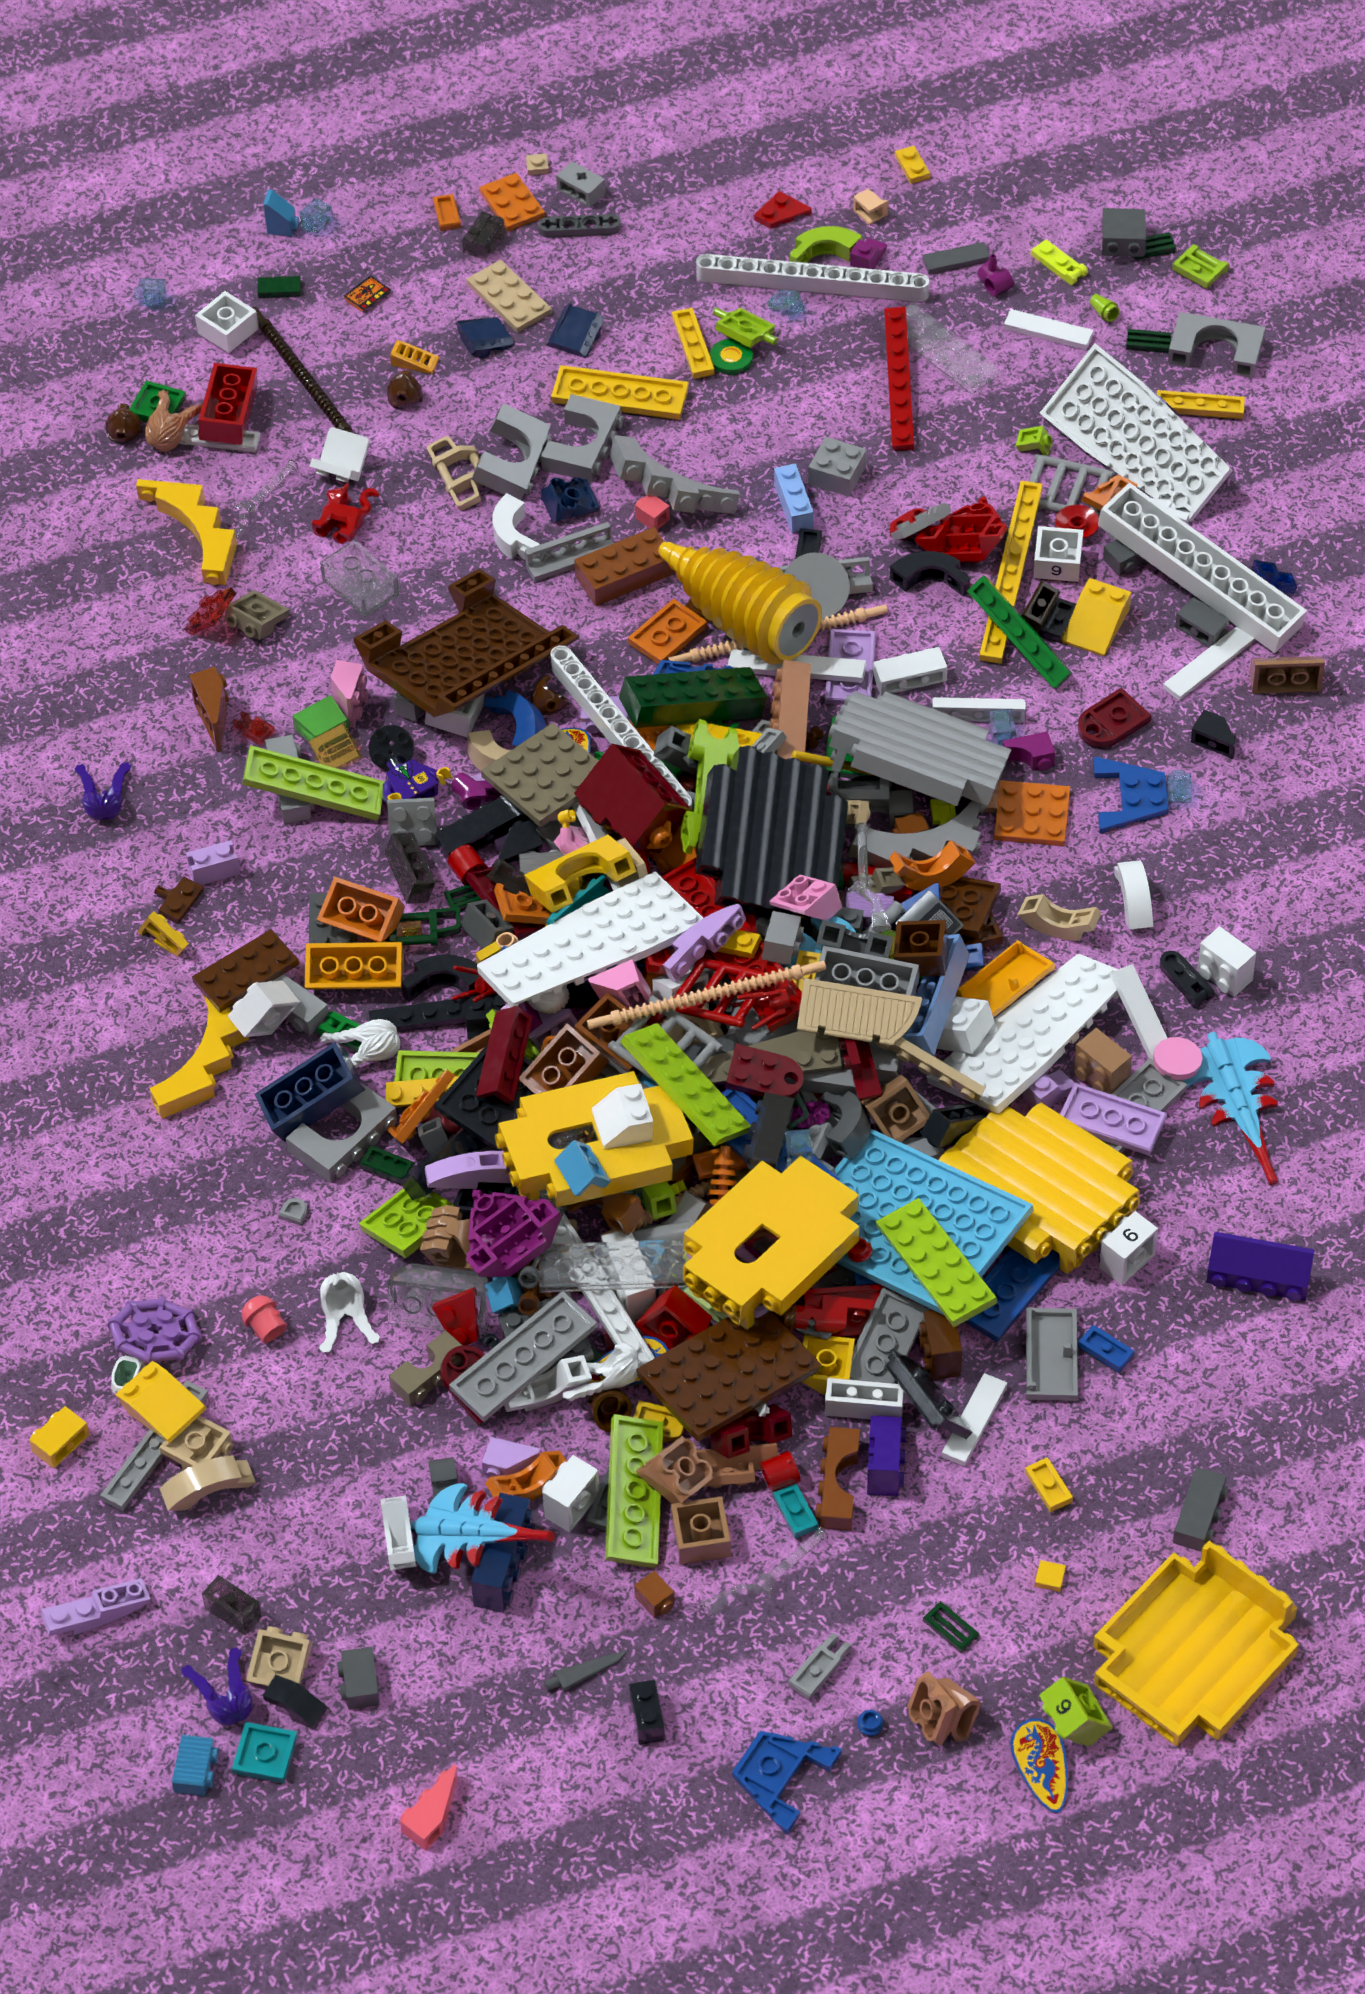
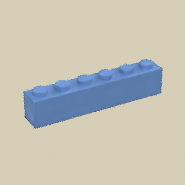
(937, 998)

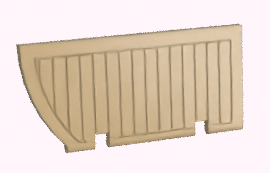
(856, 1012)

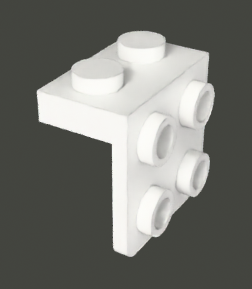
(342, 455)

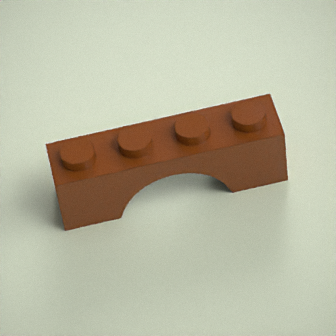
(619, 1210)
(836, 1504)

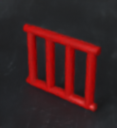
(717, 1015)

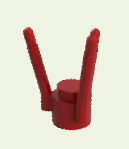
(481, 986)
(777, 1000)

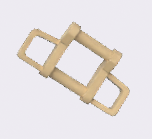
(455, 454)

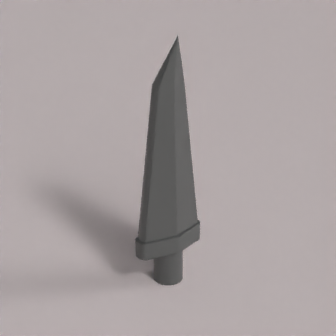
(577, 1673)

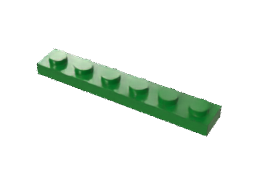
(1020, 632)

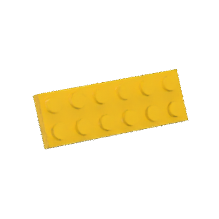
(632, 392)

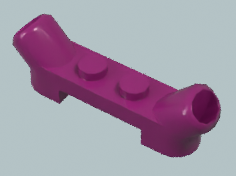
(473, 792)

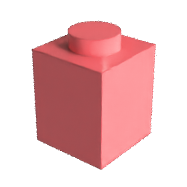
(652, 511)

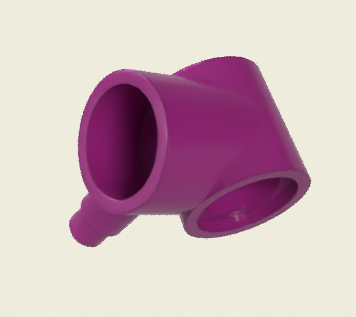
(994, 278)

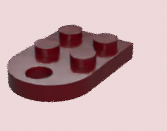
(1113, 719)
(762, 1071)
(449, 1372)

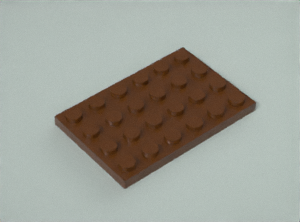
(727, 1372)

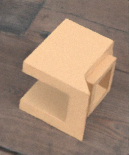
(870, 206)

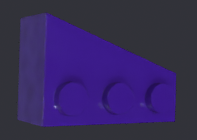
(885, 1456)

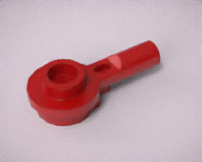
(860, 1251)

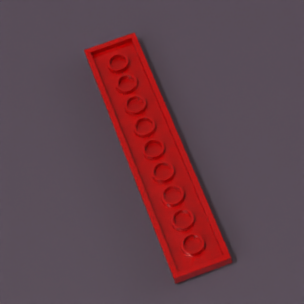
(700, 894)

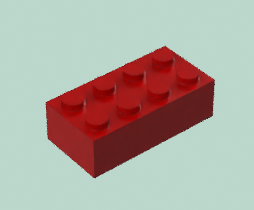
(227, 403)

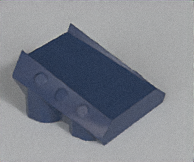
(576, 331)
(484, 335)
(568, 499)

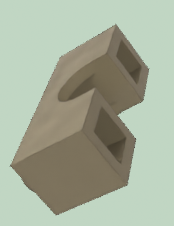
(414, 1383)

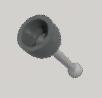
(532, 1275)

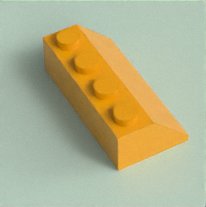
(354, 965)

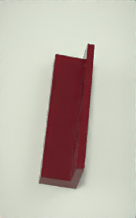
(505, 1054)

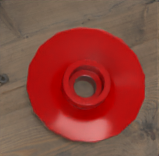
(1079, 518)

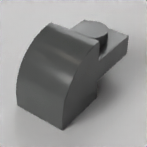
(442, 1474)

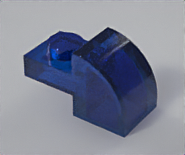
(1281, 580)

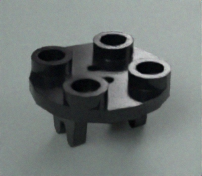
(380, 745)

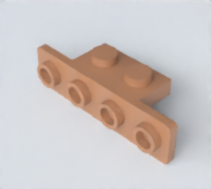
(738, 1469)

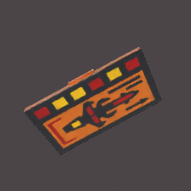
(366, 293)

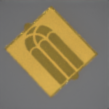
(335, 747)

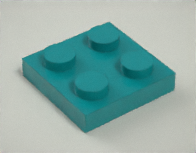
(264, 1752)

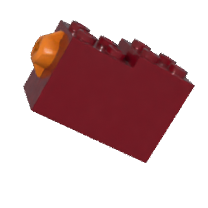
(632, 799)

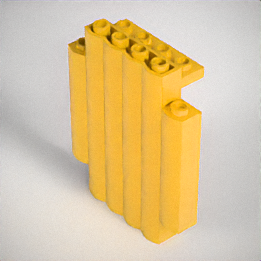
(1060, 1169)
(1196, 1645)

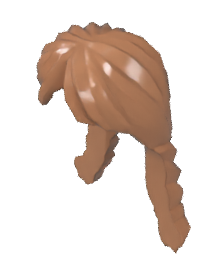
(164, 429)

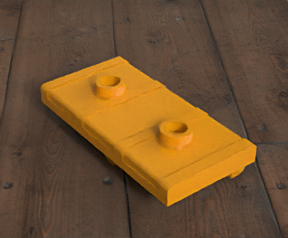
(1007, 977)

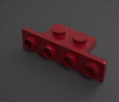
(862, 1068)

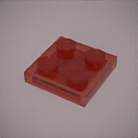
(209, 610)

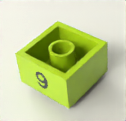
(1075, 1711)

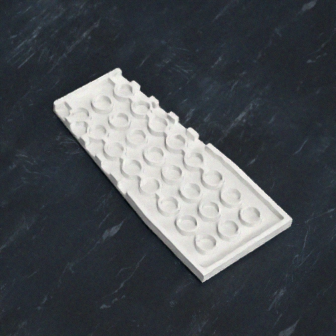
(1135, 433)
(600, 934)
(1034, 1032)

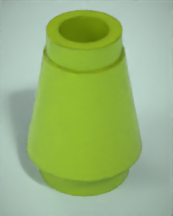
(1105, 307)

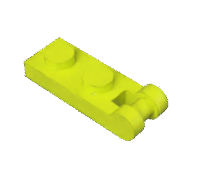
(1059, 262)

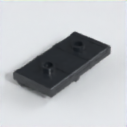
(925, 1395)

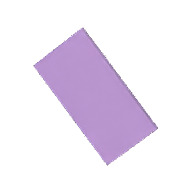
(851, 645)
(1114, 1118)

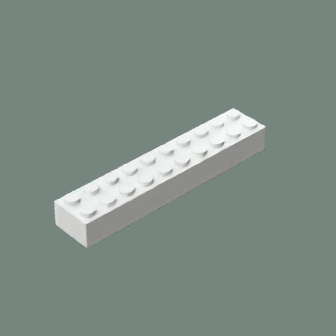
(1202, 567)

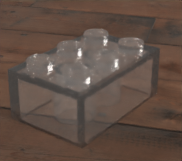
(359, 578)

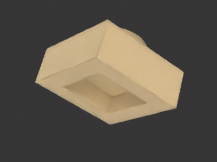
(537, 164)

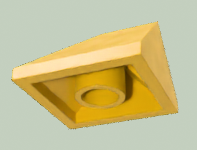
(834, 1357)

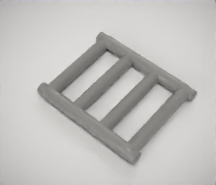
(1062, 465)
(673, 1019)

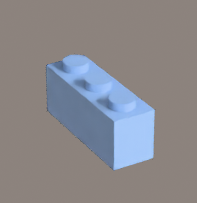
(793, 498)

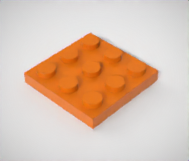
(1032, 813)

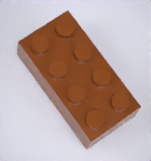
(622, 567)

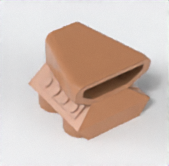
(676, 1471)
(942, 1709)

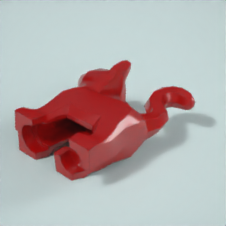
(342, 516)

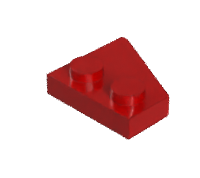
(780, 210)
(459, 1316)

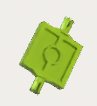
(744, 327)

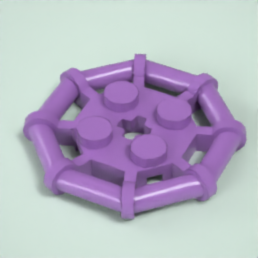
(140, 1330)

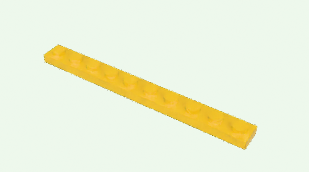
(1012, 564)

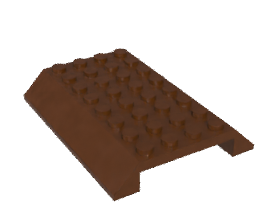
(464, 653)

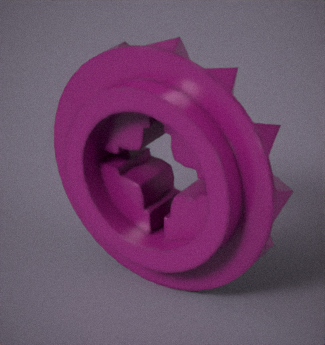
(820, 1111)

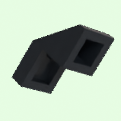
(298, 1701)

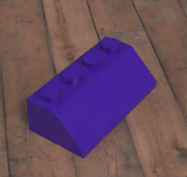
(1260, 1266)

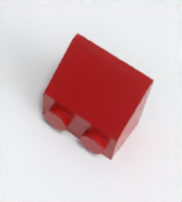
(674, 1318)

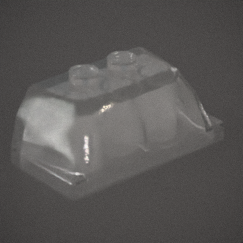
(419, 1286)

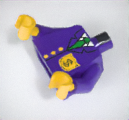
(412, 780)

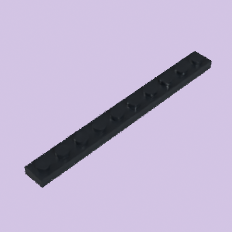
(453, 1012)

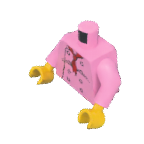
(570, 836)

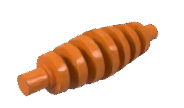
(724, 1173)

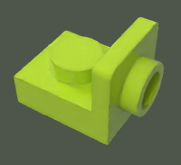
(1034, 438)

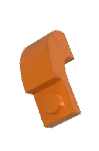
(530, 1480)

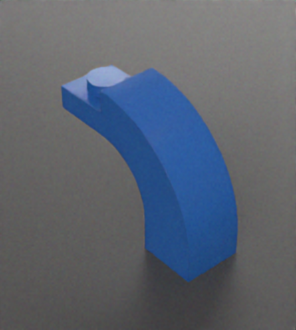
(528, 717)

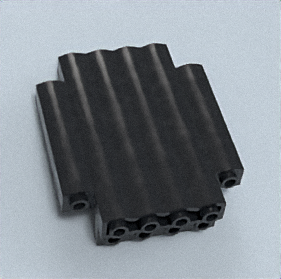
(765, 827)

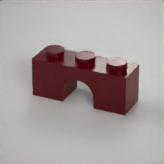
(735, 1437)

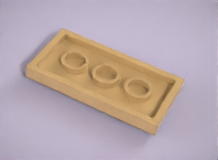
(509, 296)

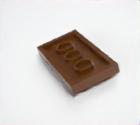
(254, 962)

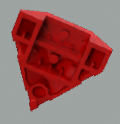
(965, 533)

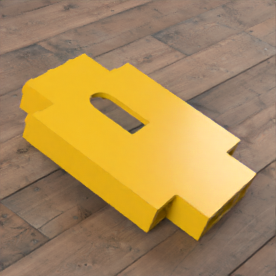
(570, 1108)
(799, 1207)

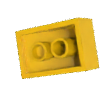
(1097, 617)
(160, 1402)

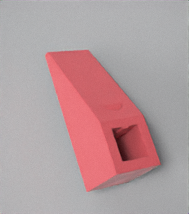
(429, 1815)

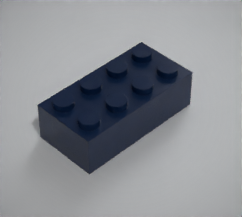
(310, 1091)
(501, 1560)

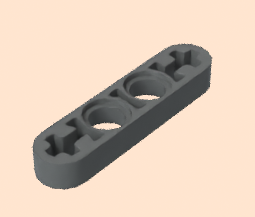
(579, 225)

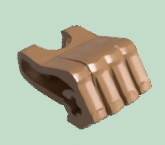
(447, 1238)

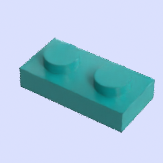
(795, 1510)

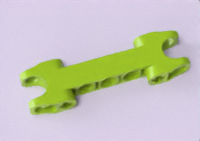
(708, 752)

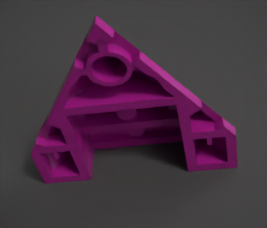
(508, 1232)

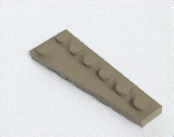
(810, 1050)

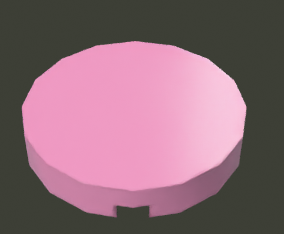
(1177, 1058)

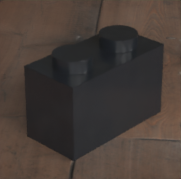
(647, 1712)

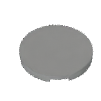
(826, 579)

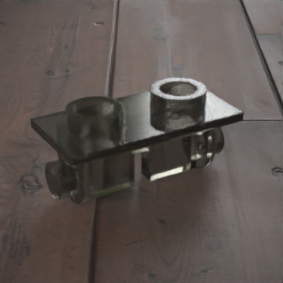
(503, 874)

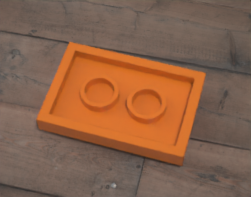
(512, 201)
(667, 631)

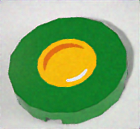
(731, 357)

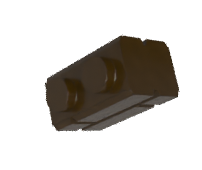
(1040, 605)

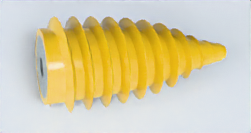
(748, 600)

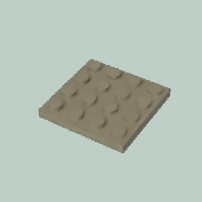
(541, 774)

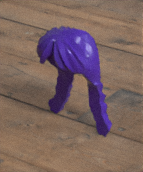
(107, 804)
(238, 1700)

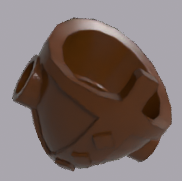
(406, 385)
(124, 422)
(547, 700)
(607, 1404)

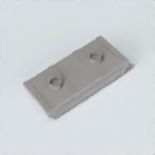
(1051, 1354)

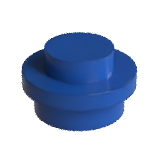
(870, 1723)

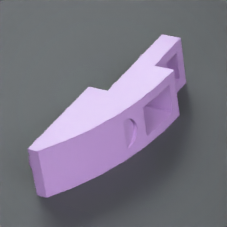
(706, 934)
(467, 1170)
(99, 1609)

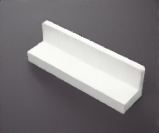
(978, 708)

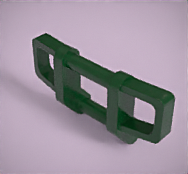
(435, 933)

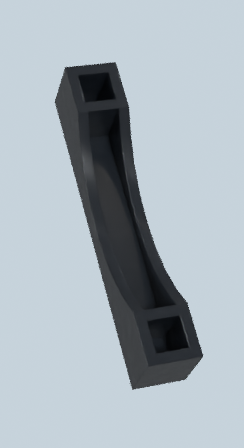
(415, 1180)

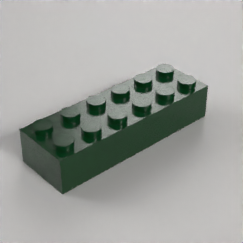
(692, 696)

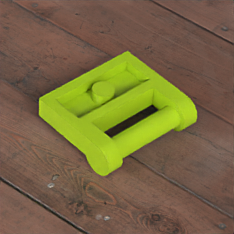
(1200, 266)

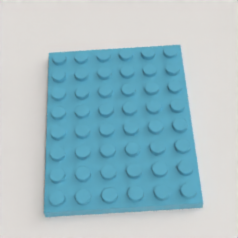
(969, 1210)

